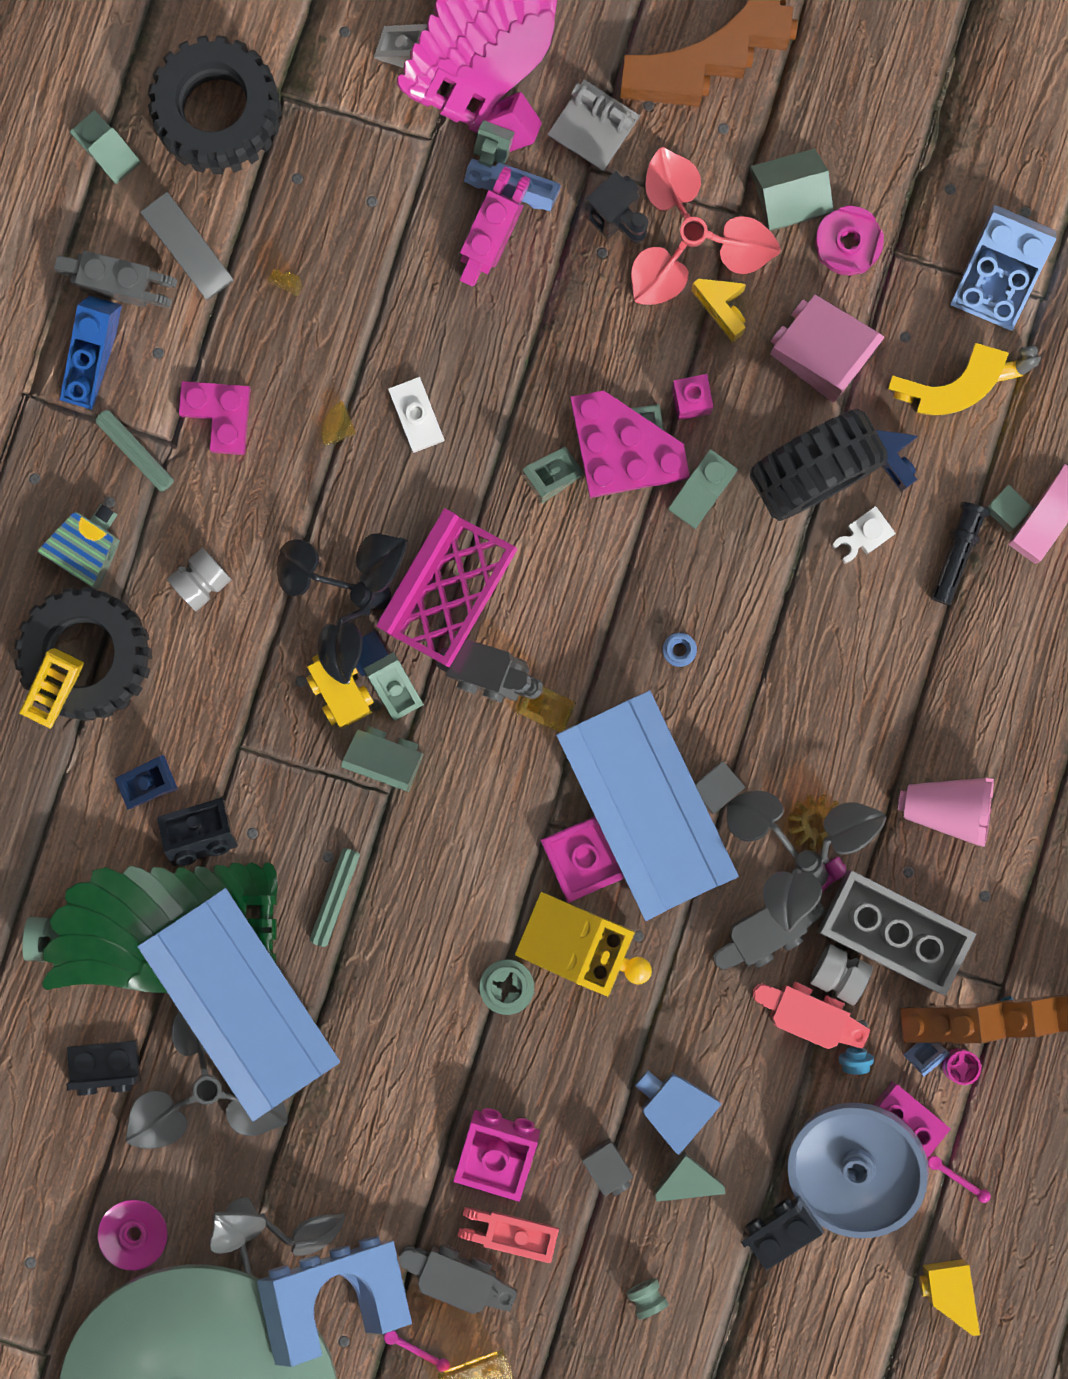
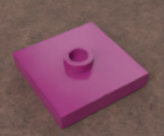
(582, 859)

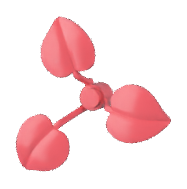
(657, 274)

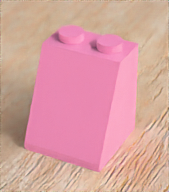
(825, 346)

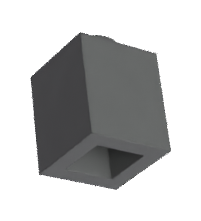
(718, 787)
(608, 1168)

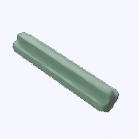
(134, 450)
(334, 897)

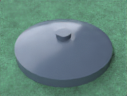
(858, 1170)

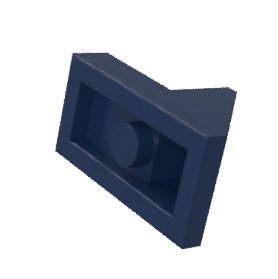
(898, 469)
(146, 782)

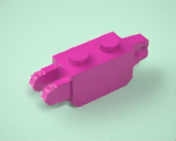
(492, 228)

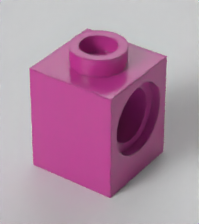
(692, 397)

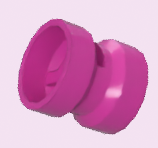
(965, 1070)

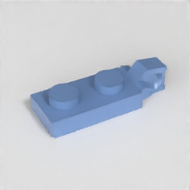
(540, 192)

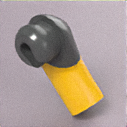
(1018, 368)

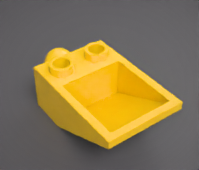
(575, 943)

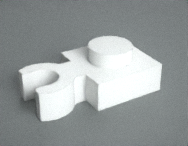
(867, 533)

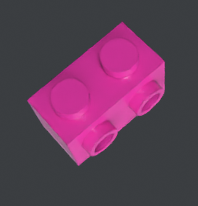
(924, 1124)

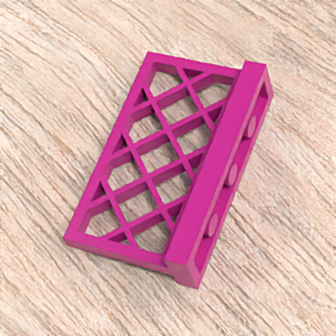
(420, 581)

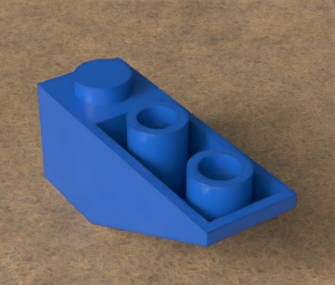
(89, 350)

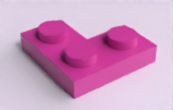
(225, 406)

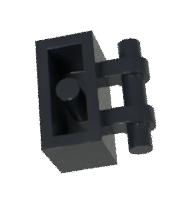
(615, 208)

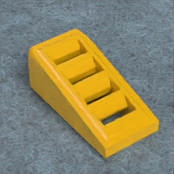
(65, 661)

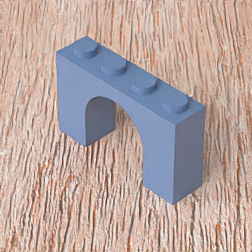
(291, 1294)

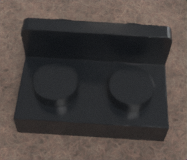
(196, 832)
(103, 1066)
(782, 1232)

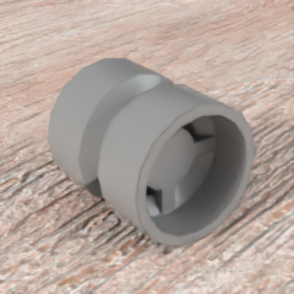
(199, 579)
(841, 974)

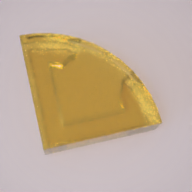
(286, 281)
(337, 425)

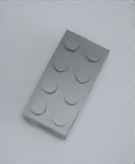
(896, 932)

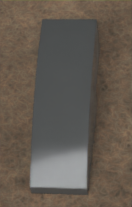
(186, 246)

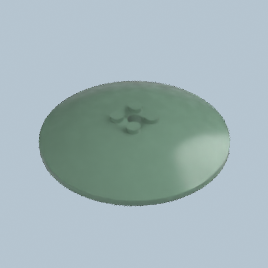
(183, 1327)

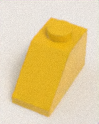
(951, 1291)

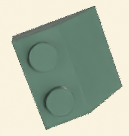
(382, 759)

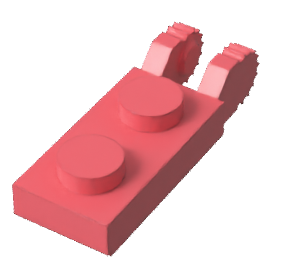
(512, 1234)

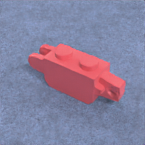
(809, 1017)

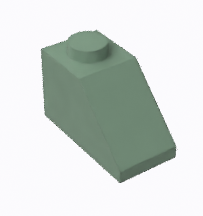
(703, 489)

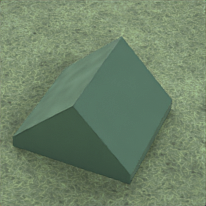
(793, 189)

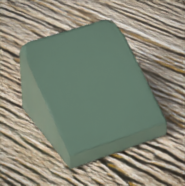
(1009, 508)

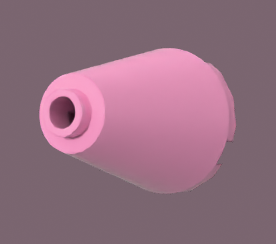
(951, 807)

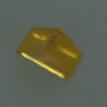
(547, 710)

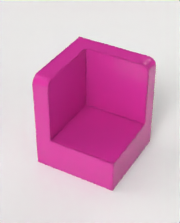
(518, 116)

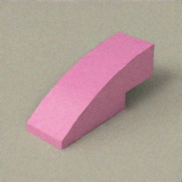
(1044, 521)

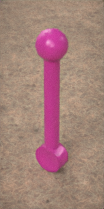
(936, 1164)
(392, 1338)

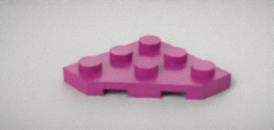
(623, 448)

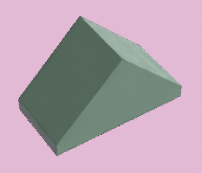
(552, 474)
(687, 1180)

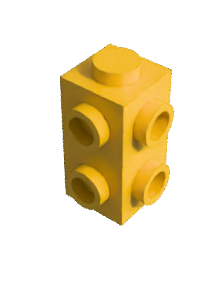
(344, 701)

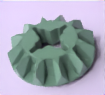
(513, 1002)

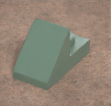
(105, 147)
(393, 686)

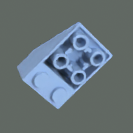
(1003, 267)

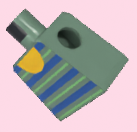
(84, 546)

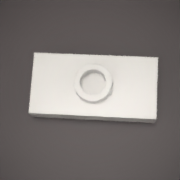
(416, 415)

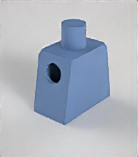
(676, 1107)

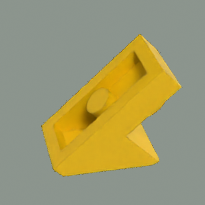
(715, 298)

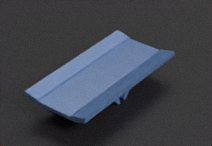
(647, 805)
(239, 1004)

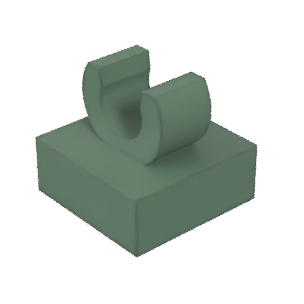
(493, 143)

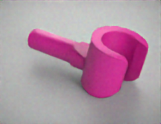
(835, 869)

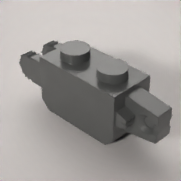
(115, 279)
(491, 671)
(759, 936)
(457, 1280)

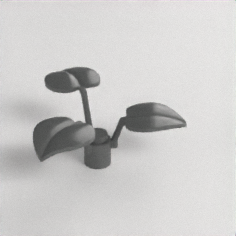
(796, 894)
(158, 1122)
(243, 1224)

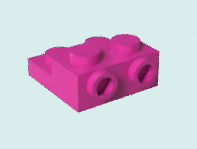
(497, 1154)

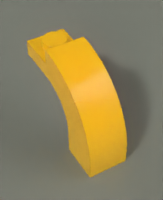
(976, 381)

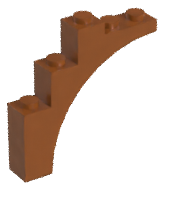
(682, 74)
(986, 1020)

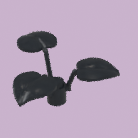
(378, 560)

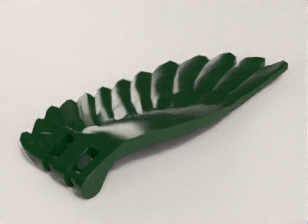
(124, 909)

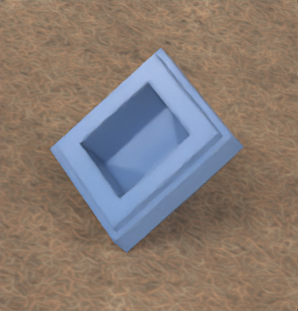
(926, 1056)

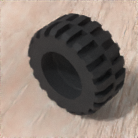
(201, 64)
(818, 464)
(129, 642)

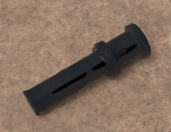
(963, 539)

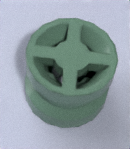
(647, 1298)

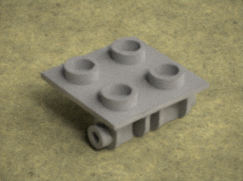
(593, 125)

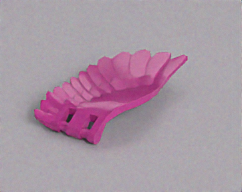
(479, 51)

